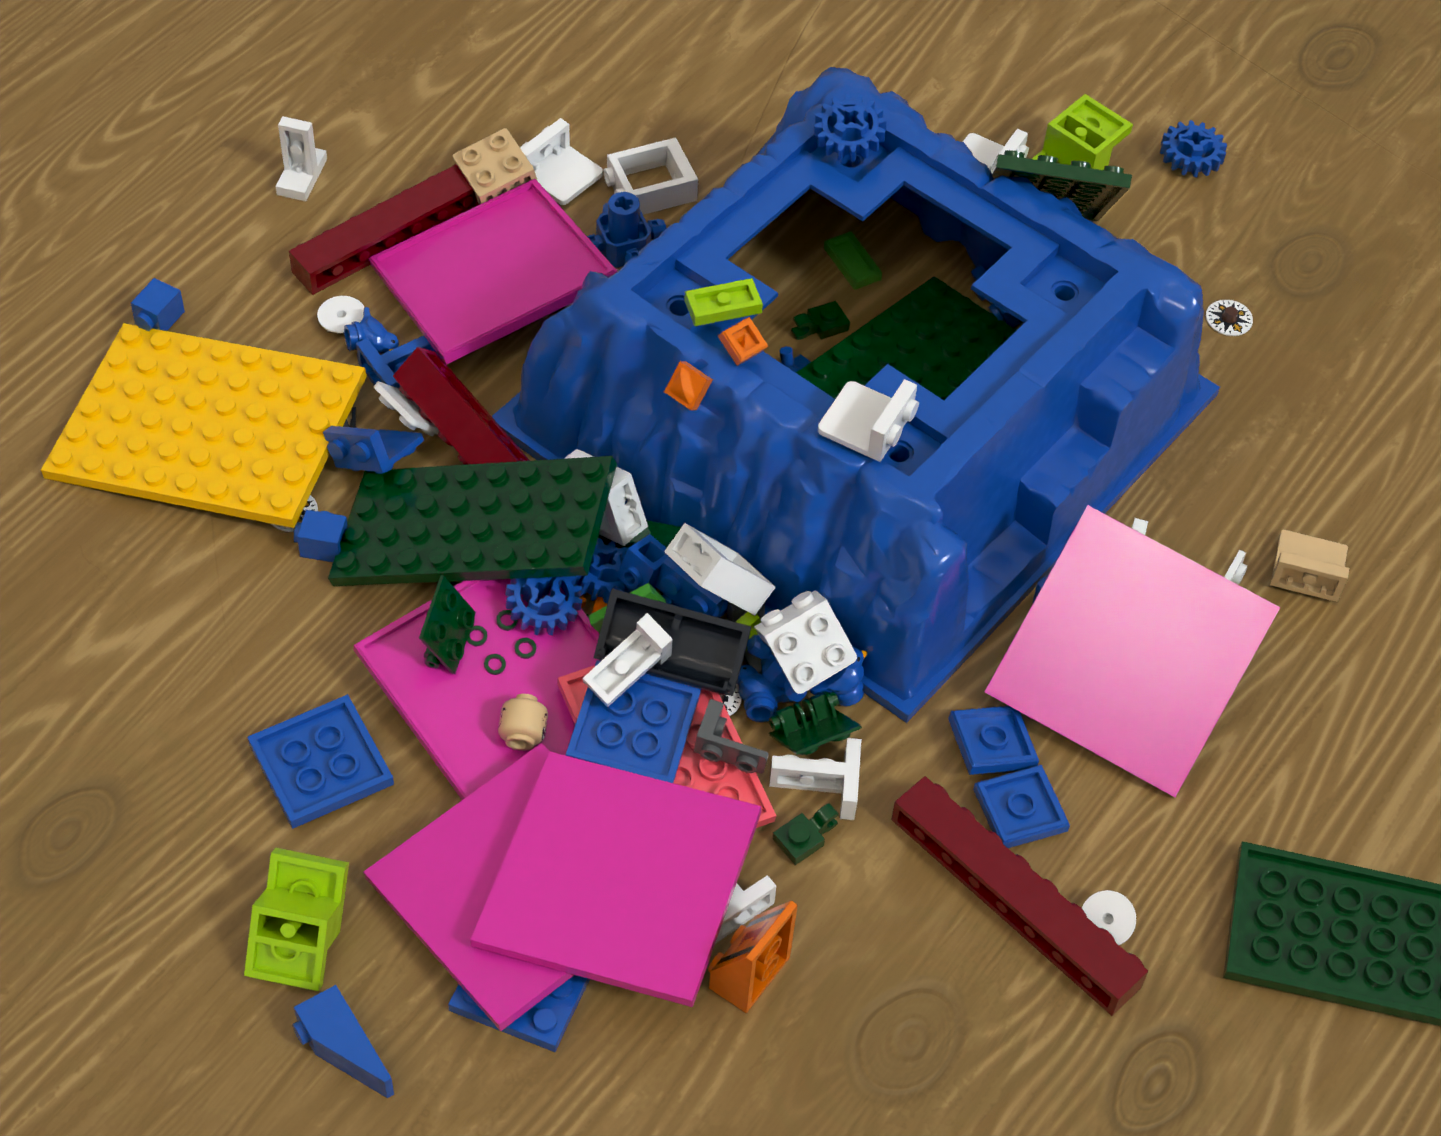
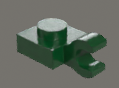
(823, 319)
(802, 836)

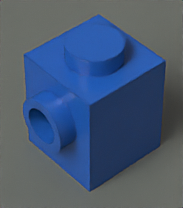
(157, 306)
(320, 535)
(642, 563)

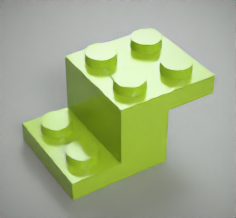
(1085, 133)
(296, 919)

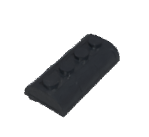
(704, 647)

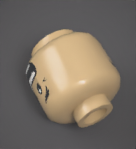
(523, 722)

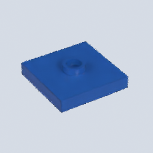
(993, 740)
(1021, 806)

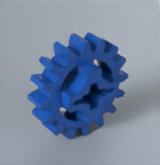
(850, 127)
(1193, 148)
(603, 572)
(551, 609)

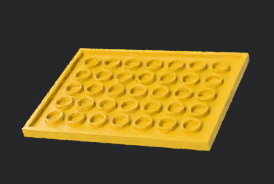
(205, 424)

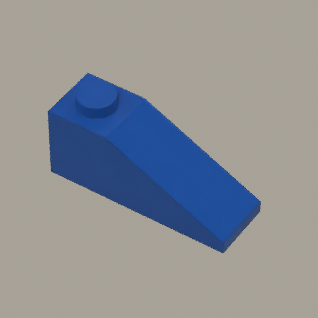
(339, 1039)

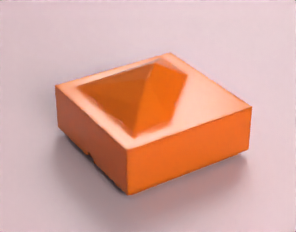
(743, 341)
(688, 385)

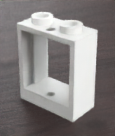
(659, 196)
(620, 520)
(719, 569)

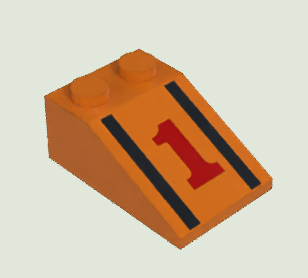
(754, 956)

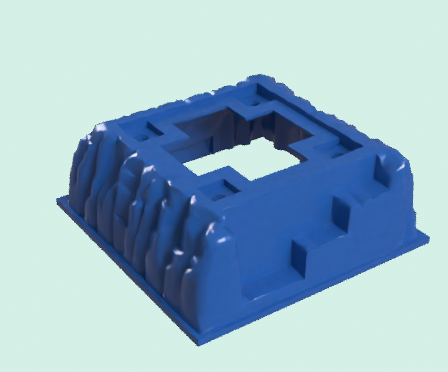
(980, 485)

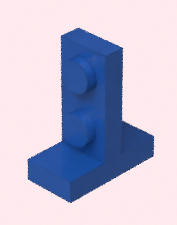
(384, 366)

